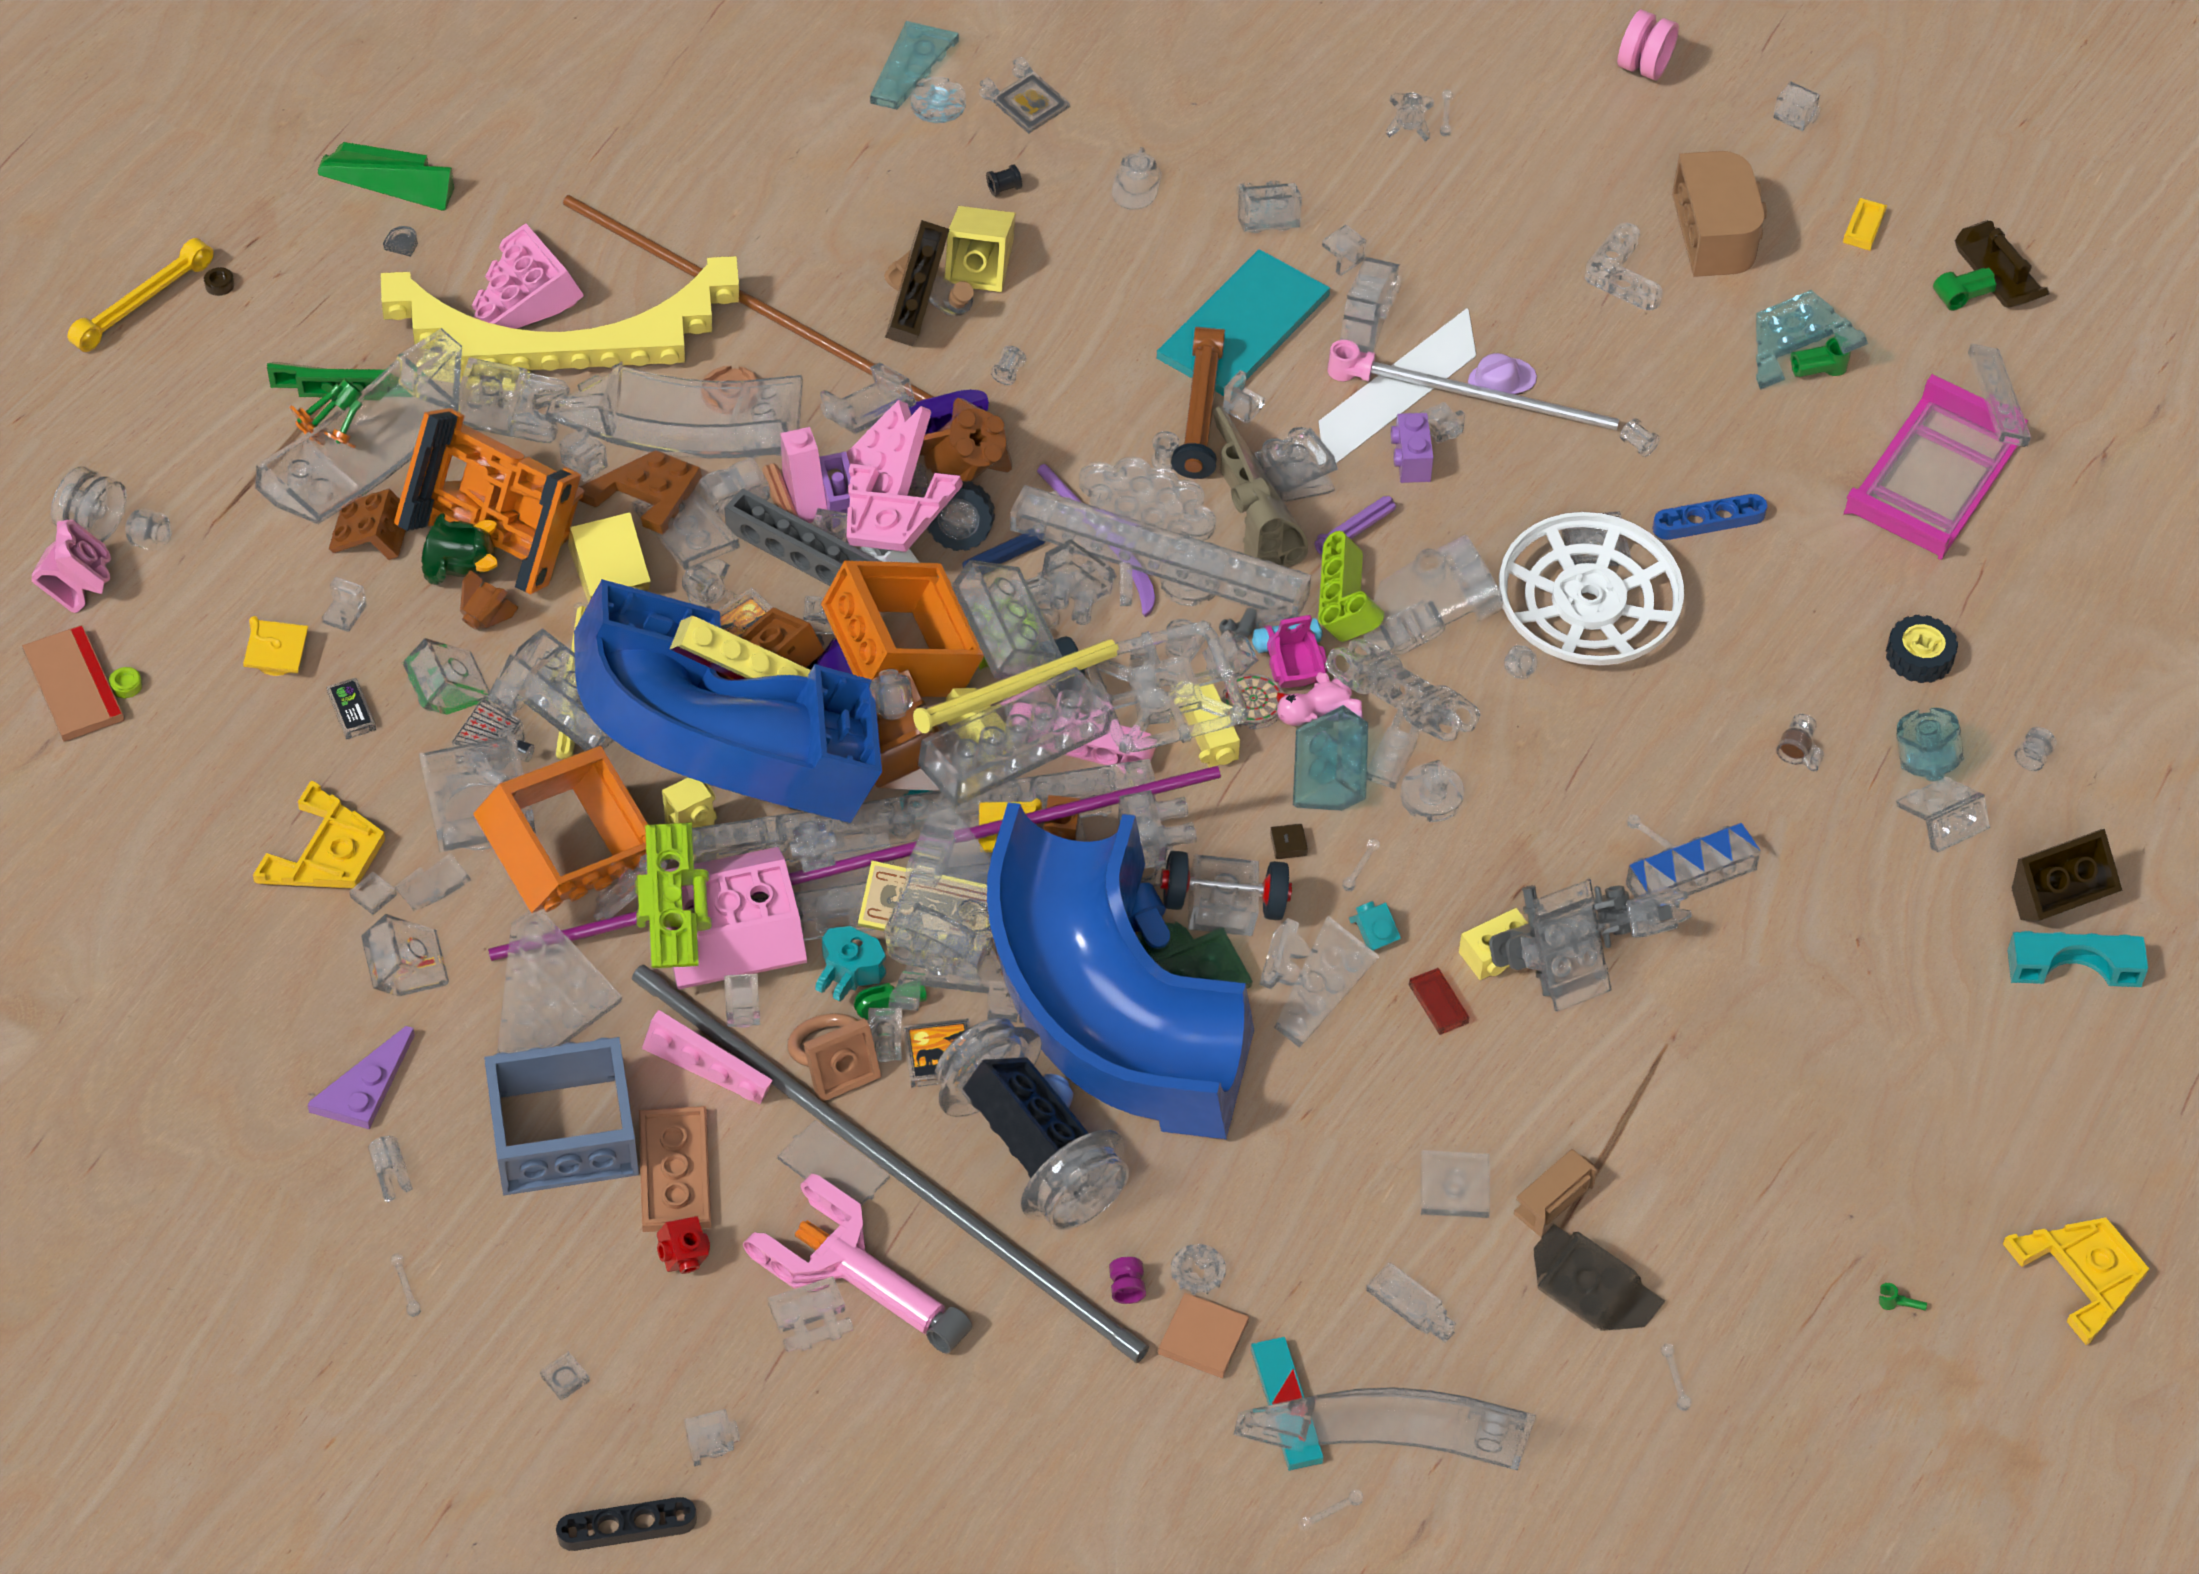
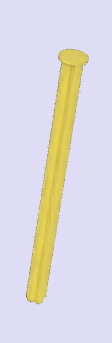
(1011, 686)

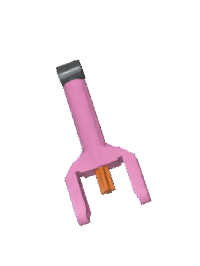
(845, 1257)

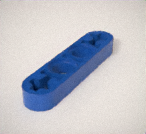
(1707, 511)

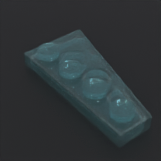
(910, 61)

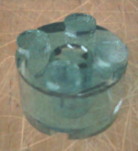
(1930, 743)

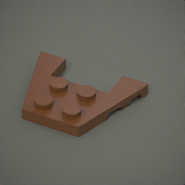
(651, 478)

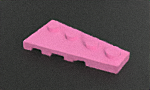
(700, 1056)

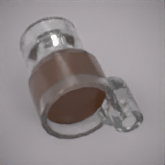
(1796, 743)

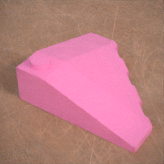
(525, 283)

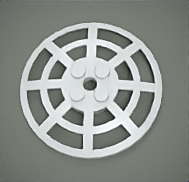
(1592, 579)

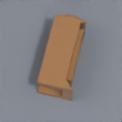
(1555, 1191)

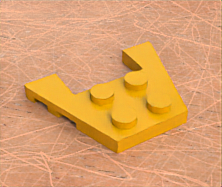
(335, 855)
(2097, 1262)

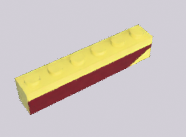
(729, 653)

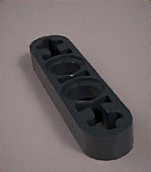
(627, 1529)

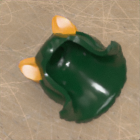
(457, 549)

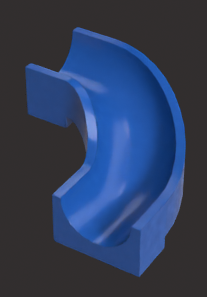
(766, 737)

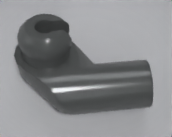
(1243, 627)

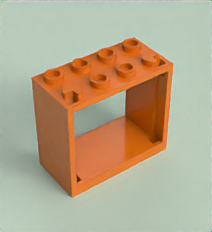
(907, 587)
(523, 855)

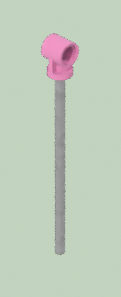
(1347, 362)

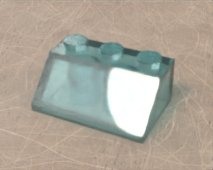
(1331, 761)

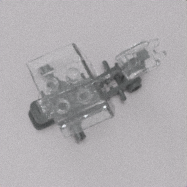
(1566, 939)

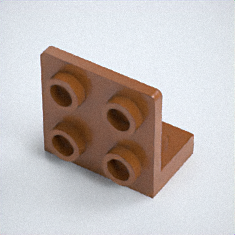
(371, 521)

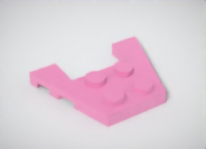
(893, 519)

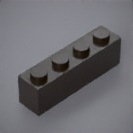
(917, 283)

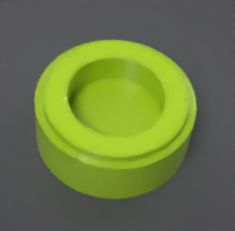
(125, 682)

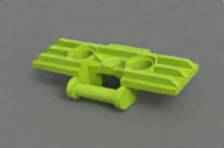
(661, 897)

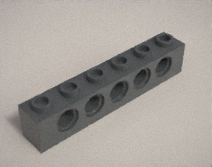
(789, 537)

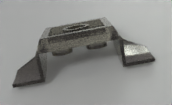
(1592, 1282)

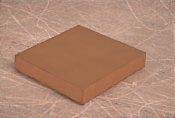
(1203, 1335)

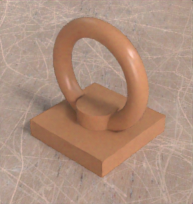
(836, 1059)

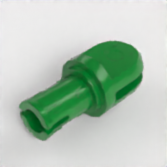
(877, 998)

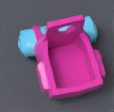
(1293, 650)

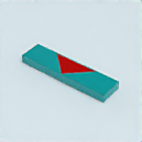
(1279, 1385)

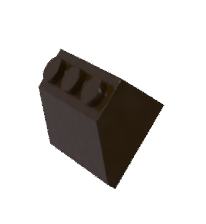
(2065, 877)

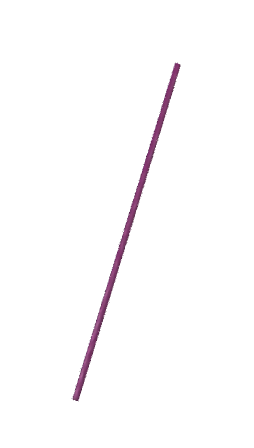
(906, 850)

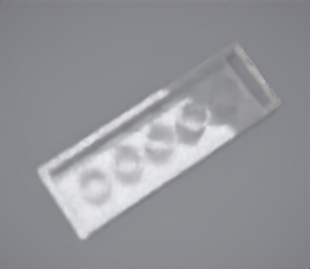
(1015, 736)

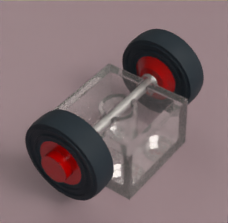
(1224, 891)

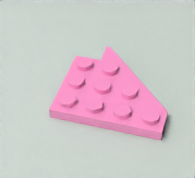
(893, 447)

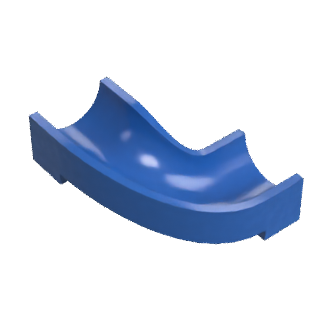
(1095, 995)

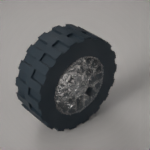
(964, 519)

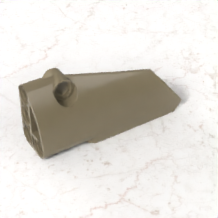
(1270, 526)

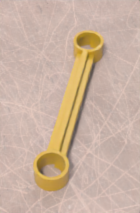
(87, 333)

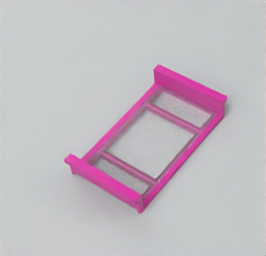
(1934, 469)

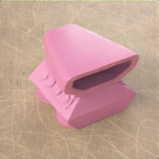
(72, 566)

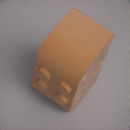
(1718, 211)

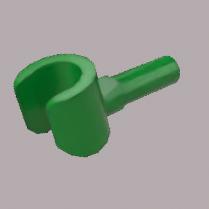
(1890, 1303)

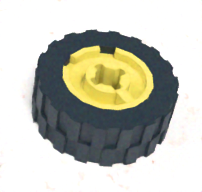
(1921, 648)

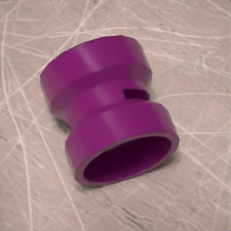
(1127, 1284)

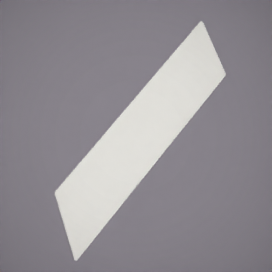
(1386, 397)

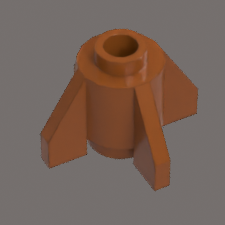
(483, 603)

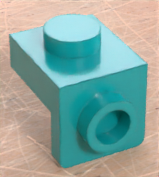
(1375, 925)

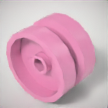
(1648, 44)

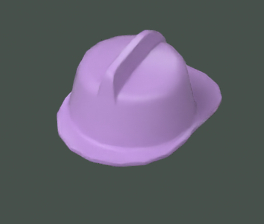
(1503, 374)

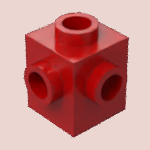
(682, 1245)

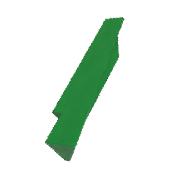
(390, 173)
(316, 380)

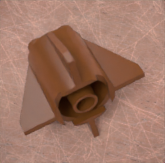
(967, 444)
(901, 749)

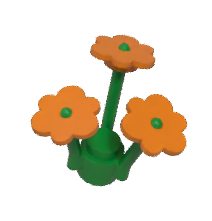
(343, 396)

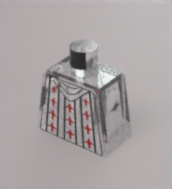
(492, 722)

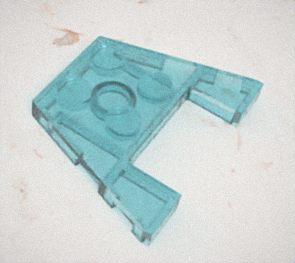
(1796, 325)

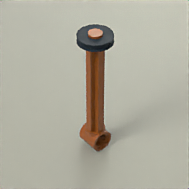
(1194, 457)

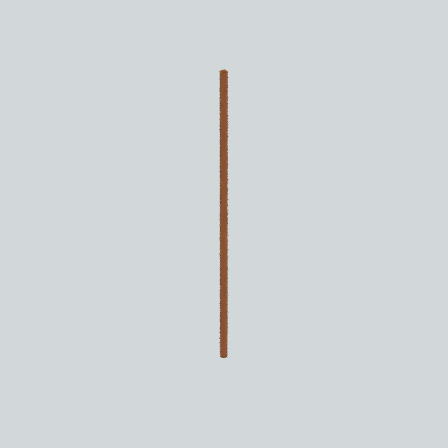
(744, 298)

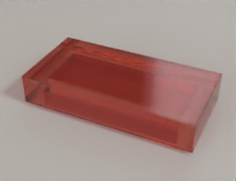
(1439, 1001)

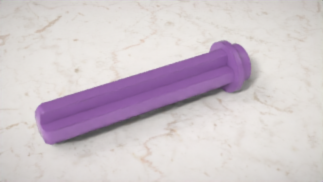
(1360, 521)

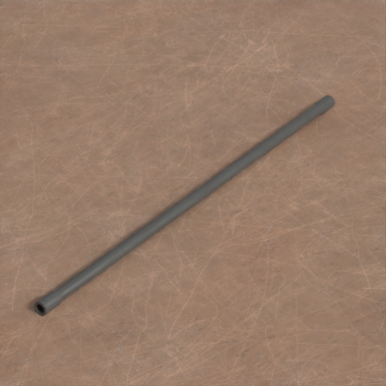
(1118, 1336)

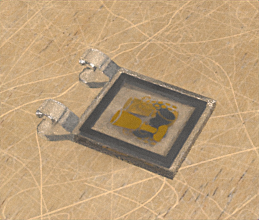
(1026, 101)

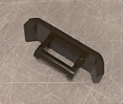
(1989, 248)

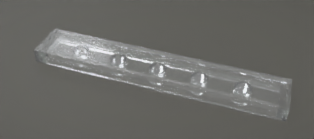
(1999, 395)

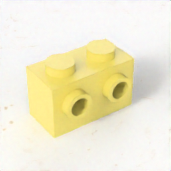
(689, 803)
(1475, 943)

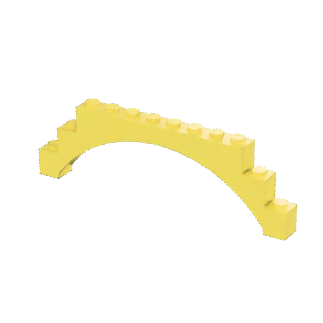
(639, 340)

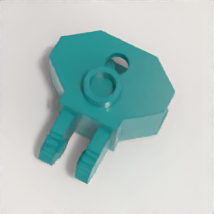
(850, 963)

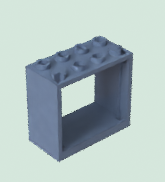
(566, 1159)

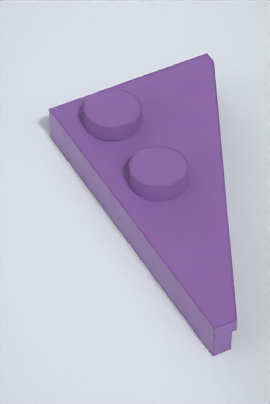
(361, 1090)

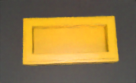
(1864, 224)

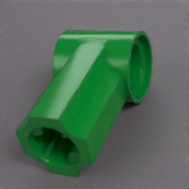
(1957, 290)
(1820, 360)

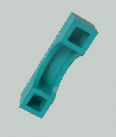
(2116, 958)

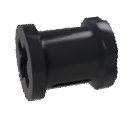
(1004, 180)

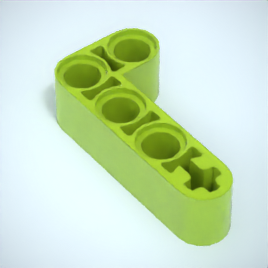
(1342, 604)

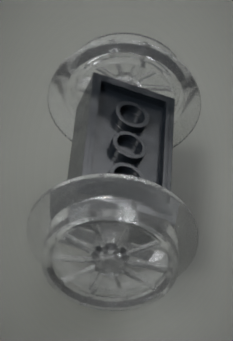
(1069, 1169)

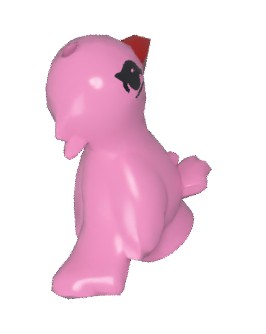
(1320, 700)

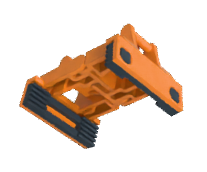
(491, 489)

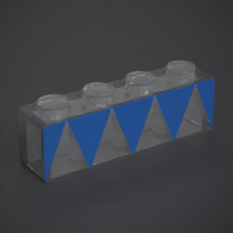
(1696, 864)

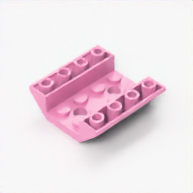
(744, 933)

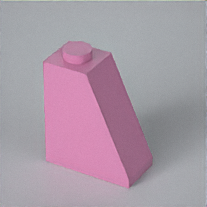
(802, 472)

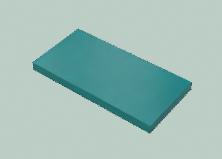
(1258, 312)

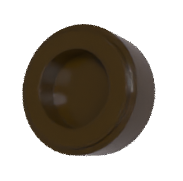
(219, 281)

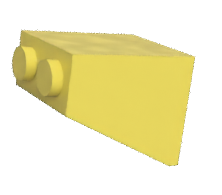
(979, 247)
(608, 552)

